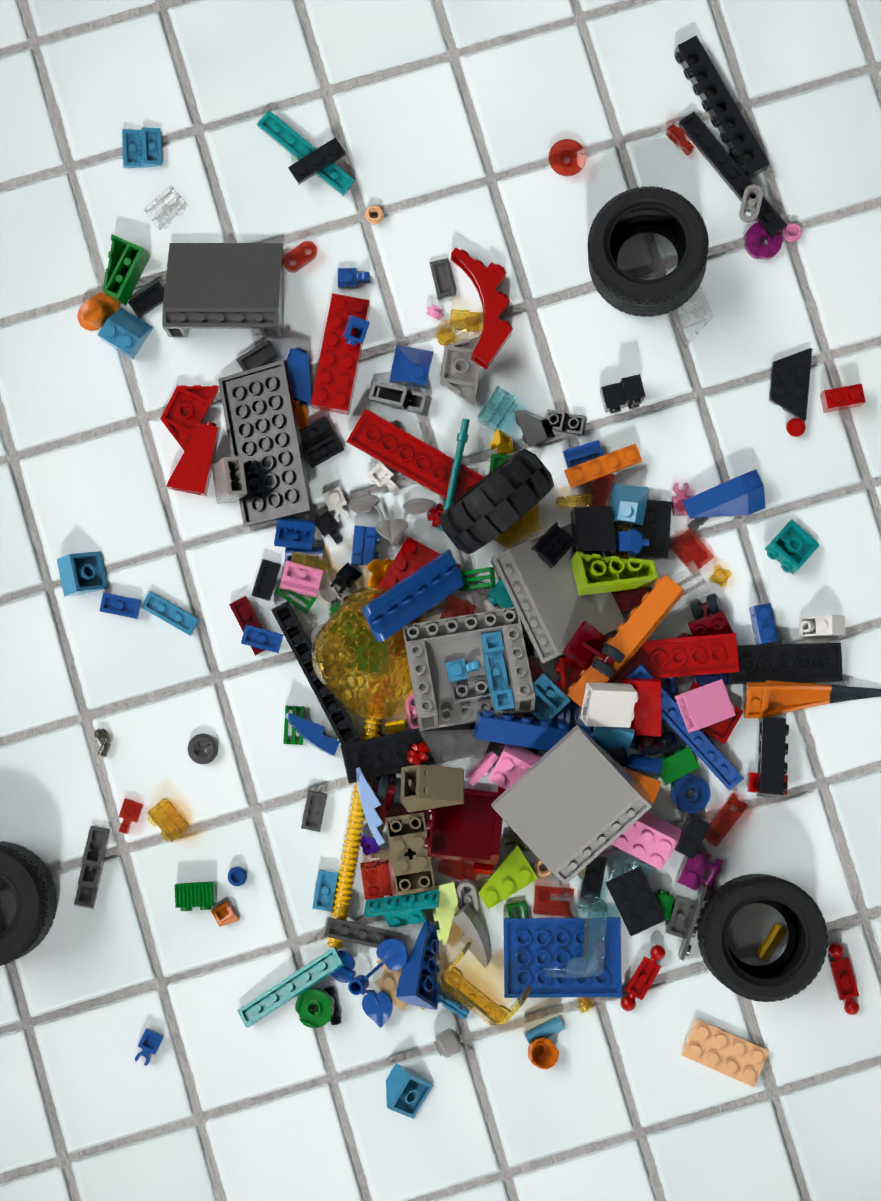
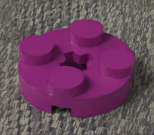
(762, 251)

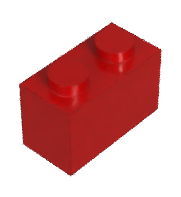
(842, 398)

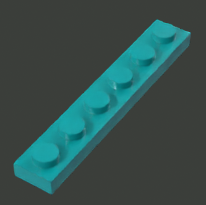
(300, 148)
(291, 987)

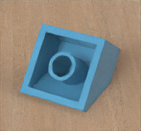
(125, 332)
(82, 573)

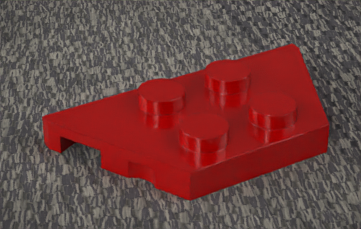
(186, 410)

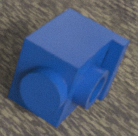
(361, 327)

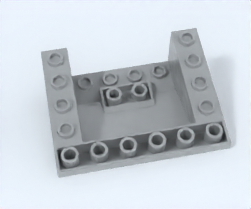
(550, 600)
(456, 638)
(572, 804)

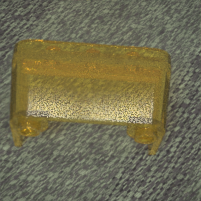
(454, 982)

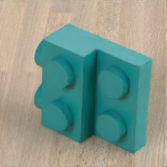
(791, 547)

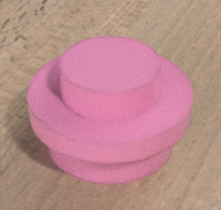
(792, 232)
(434, 312)

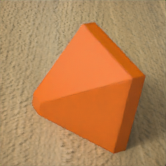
(224, 914)

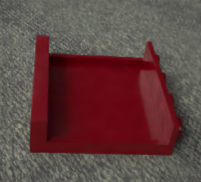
(466, 830)

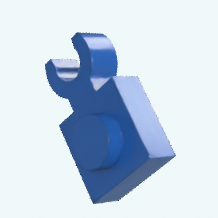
(149, 1043)

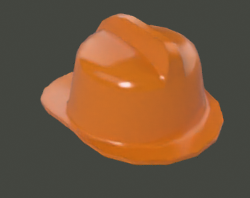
(96, 311)

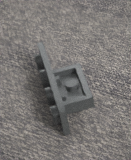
(684, 917)

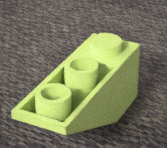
(446, 909)

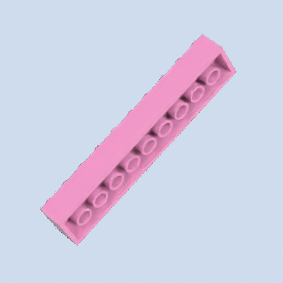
(646, 839)

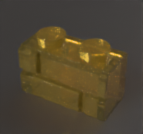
(168, 820)

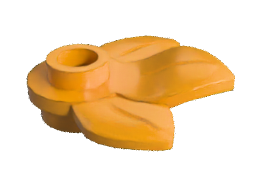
(378, 569)

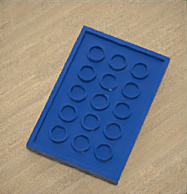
(549, 944)

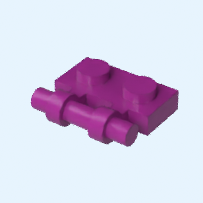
(694, 869)

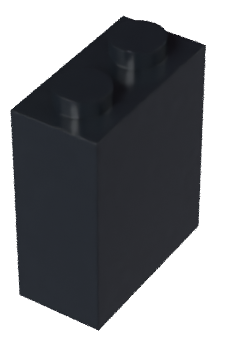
(593, 530)
(692, 835)

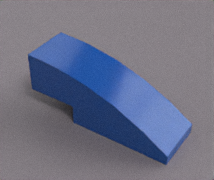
(313, 734)

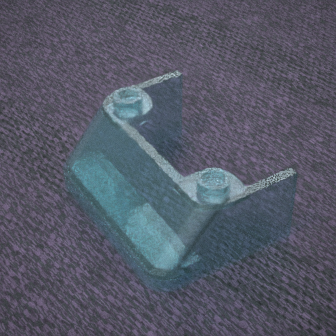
(595, 914)

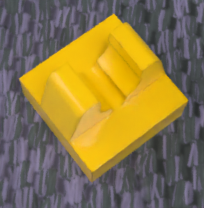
(502, 442)

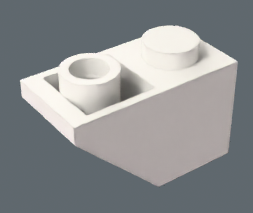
(822, 626)

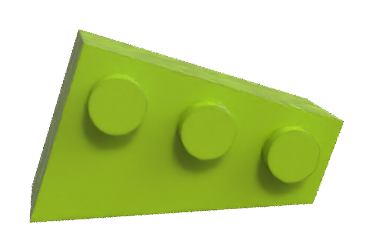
(507, 879)

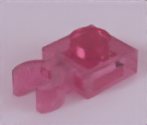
(677, 505)

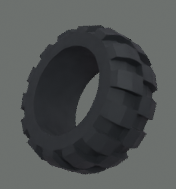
(496, 501)

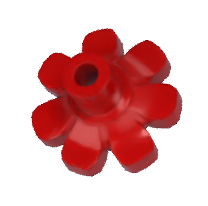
(434, 516)
(418, 753)

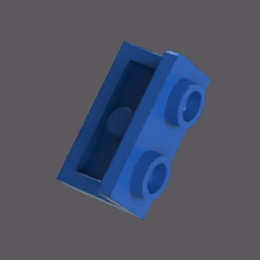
(295, 533)

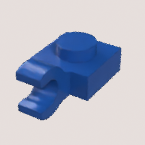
(349, 278)

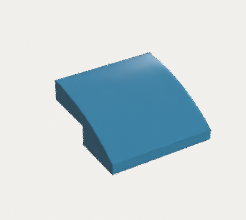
(141, 148)
(549, 698)
(613, 737)

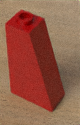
(196, 463)

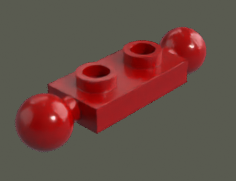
(642, 978)
(843, 978)

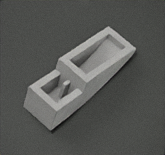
(473, 929)

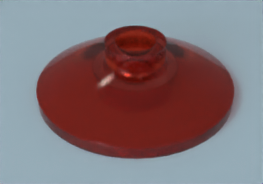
(571, 150)

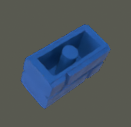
(364, 545)
(763, 624)

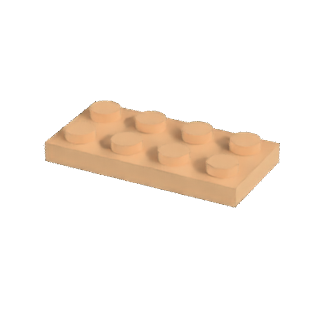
(725, 1052)

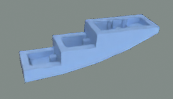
(369, 803)

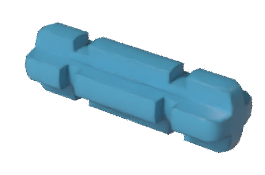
(453, 1006)

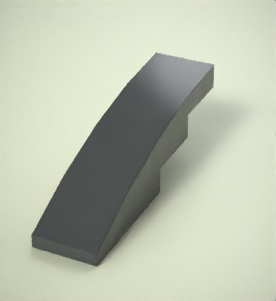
(92, 867)

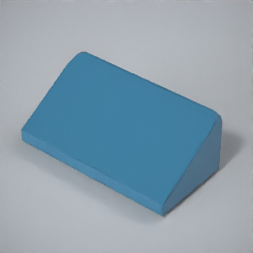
(545, 1029)

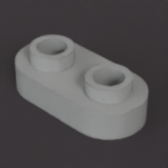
(749, 204)
(468, 895)

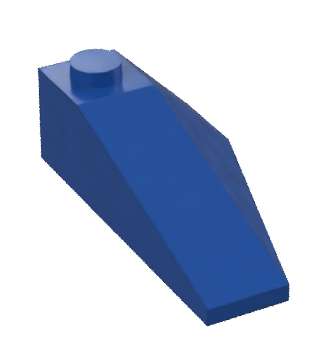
(735, 497)
(418, 979)

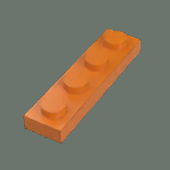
(603, 466)

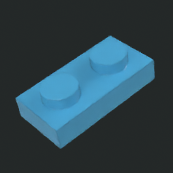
(325, 890)

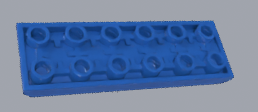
(413, 596)

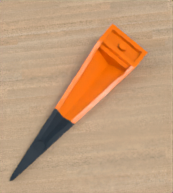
(780, 697)

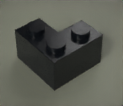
(626, 393)

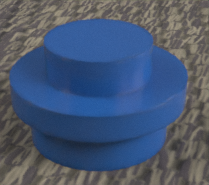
(237, 876)

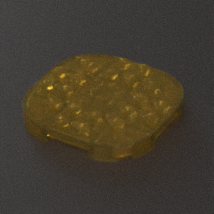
(359, 671)

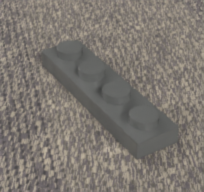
(357, 932)

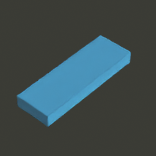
(170, 613)

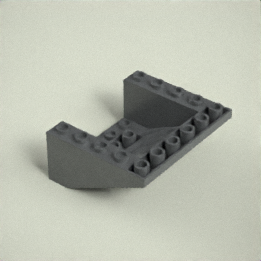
(224, 288)

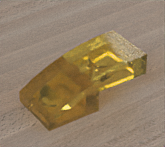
(466, 320)

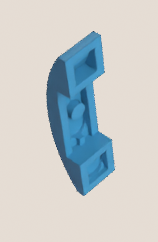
(495, 671)

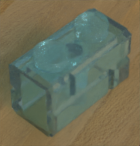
(496, 409)

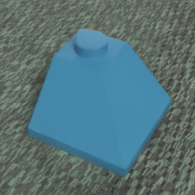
(628, 503)
(406, 1091)

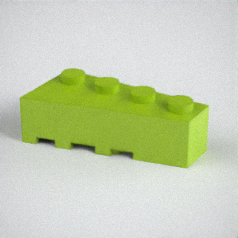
(608, 574)

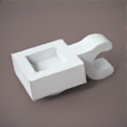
(382, 477)

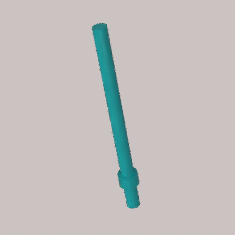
(462, 438)

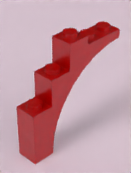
(494, 304)

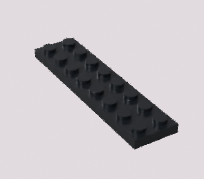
(389, 752)

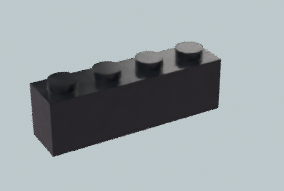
(772, 757)

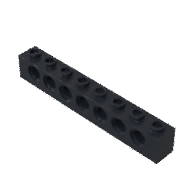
(693, 49)
(302, 650)

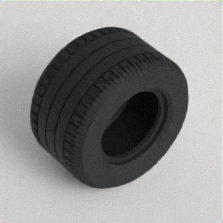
(639, 212)
(34, 901)
(803, 951)

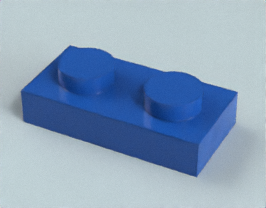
(120, 605)
(262, 639)

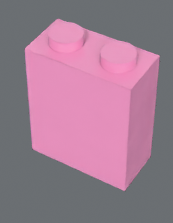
(705, 705)

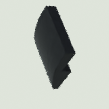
(319, 442)

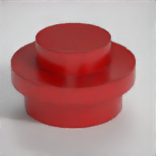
(795, 427)

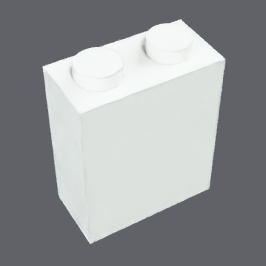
(608, 704)

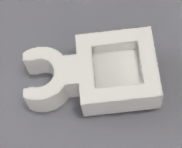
(335, 501)

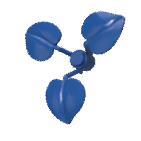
(375, 1005)

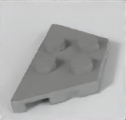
(459, 371)

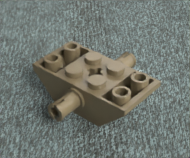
(411, 874)

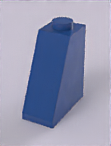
(300, 375)

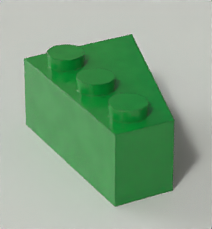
(124, 269)

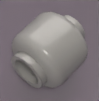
(448, 1043)

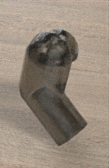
(105, 741)

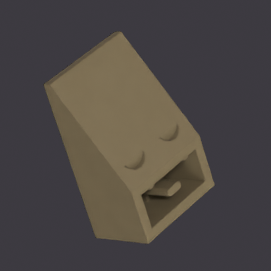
(431, 787)

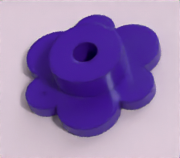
(369, 845)

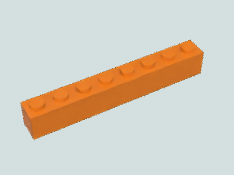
(633, 632)

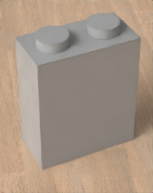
(229, 479)

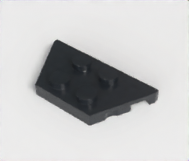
(791, 383)

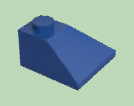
(411, 366)

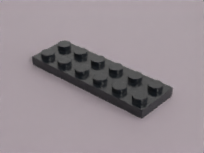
(788, 663)

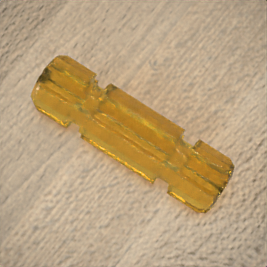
(574, 500)
(309, 561)

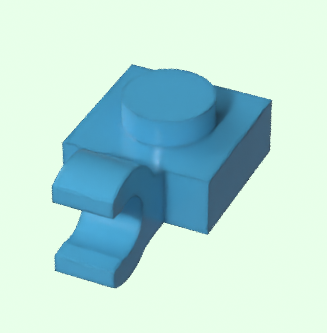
(459, 671)

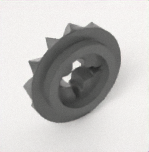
(193, 747)

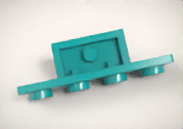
(403, 908)

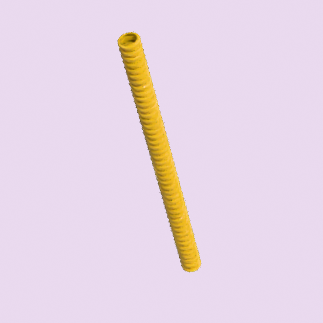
(351, 847)

